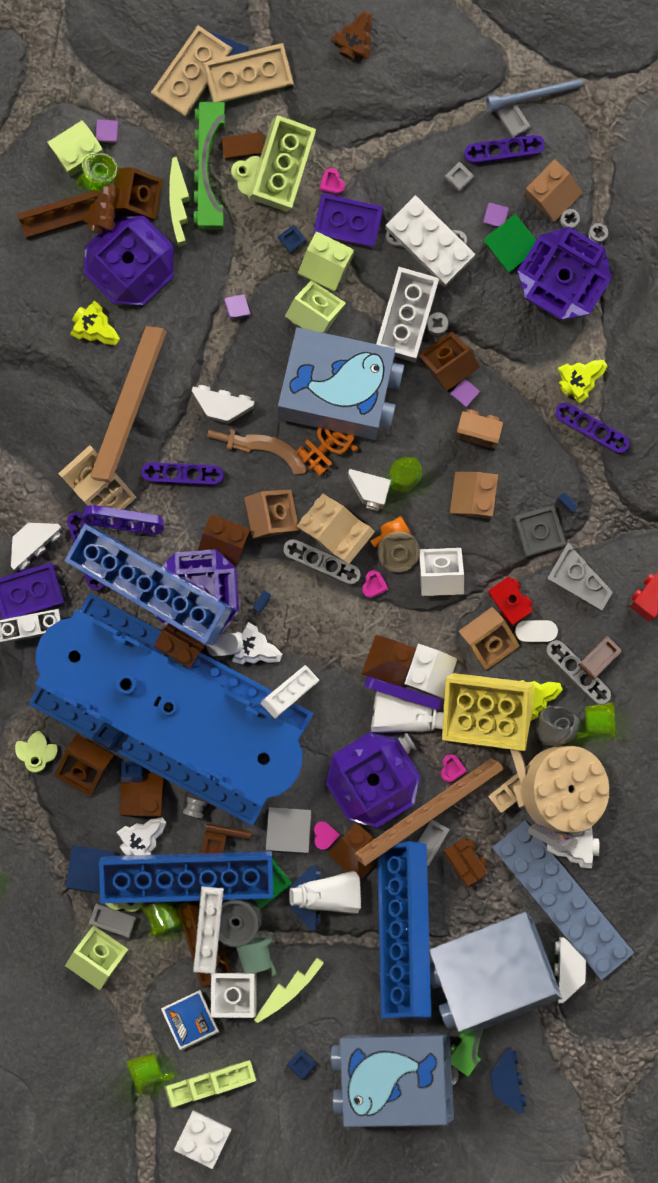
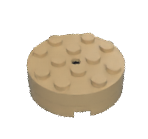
(565, 789)

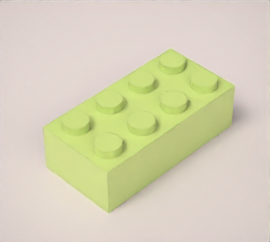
(282, 163)

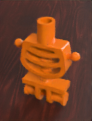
(324, 447)

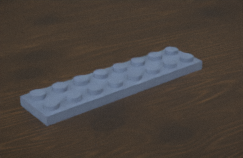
(563, 900)

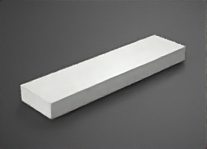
(290, 691)
(208, 930)

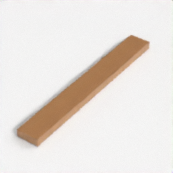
(128, 404)
(428, 811)

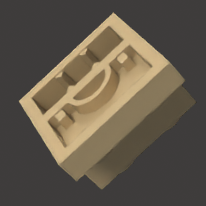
(92, 491)
(335, 528)

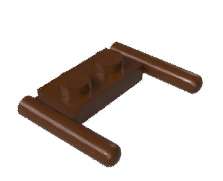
(215, 837)

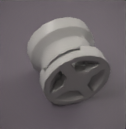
(437, 328)
(195, 808)

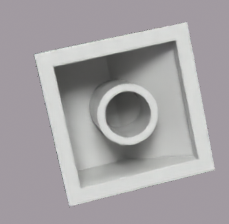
(370, 489)
(441, 571)
(430, 670)
(233, 995)

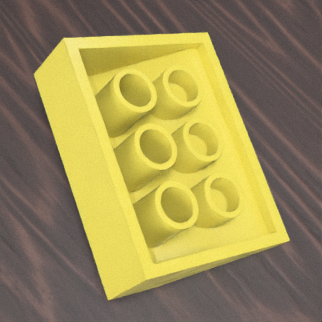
(487, 711)

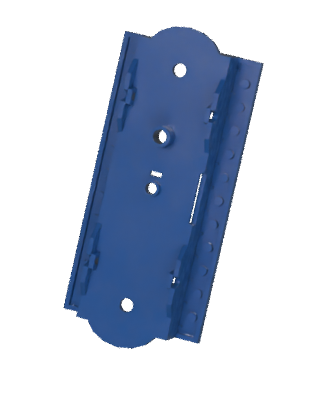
(202, 744)

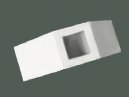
(220, 405)
(31, 542)
(28, 625)
(569, 969)

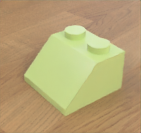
(74, 146)
(325, 261)
(315, 308)
(96, 957)

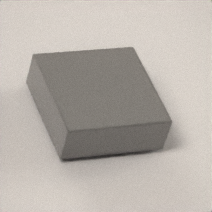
(459, 176)

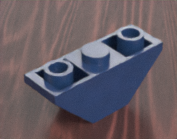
(308, 916)
(506, 1081)

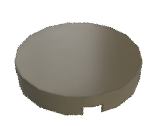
(398, 551)

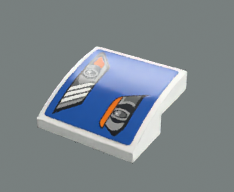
(190, 1020)

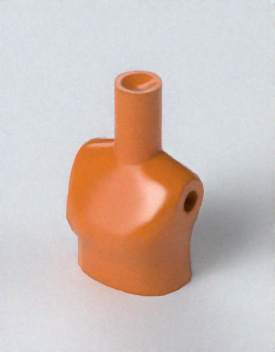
(392, 526)

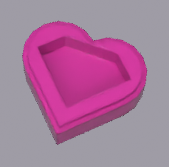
(332, 183)
(374, 584)
(452, 768)
(325, 835)

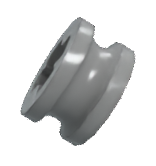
(568, 213)
(591, 234)
(407, 743)

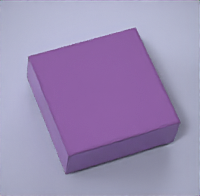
(107, 131)
(495, 215)
(465, 392)

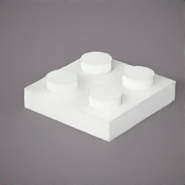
(202, 1139)

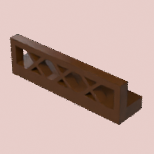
(56, 215)
(189, 916)

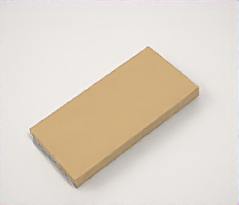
(248, 73)
(185, 76)

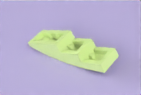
(178, 196)
(283, 995)
(210, 1083)

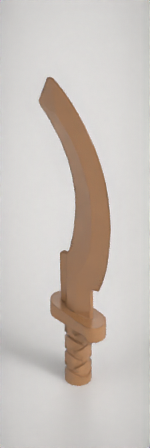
(262, 442)

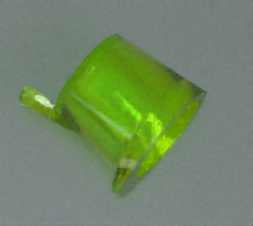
(97, 171)
(404, 474)
(599, 720)
(161, 917)
(146, 1071)

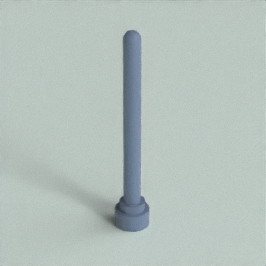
(495, 102)

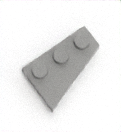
(579, 579)

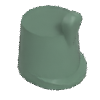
(256, 956)

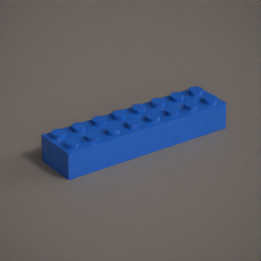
(148, 584)
(183, 876)
(404, 932)

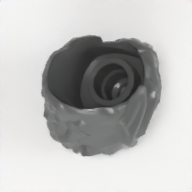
(556, 726)

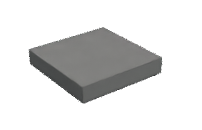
(288, 830)

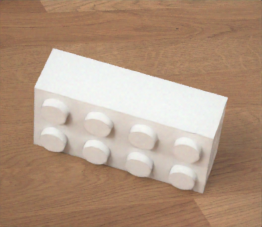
(430, 241)
(407, 313)

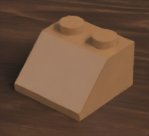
(553, 190)
(479, 429)
(474, 494)
(271, 513)
(489, 638)

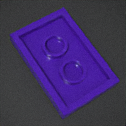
(348, 220)
(29, 591)

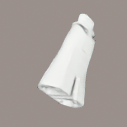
(401, 715)
(334, 893)

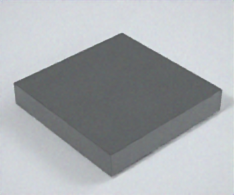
(540, 531)

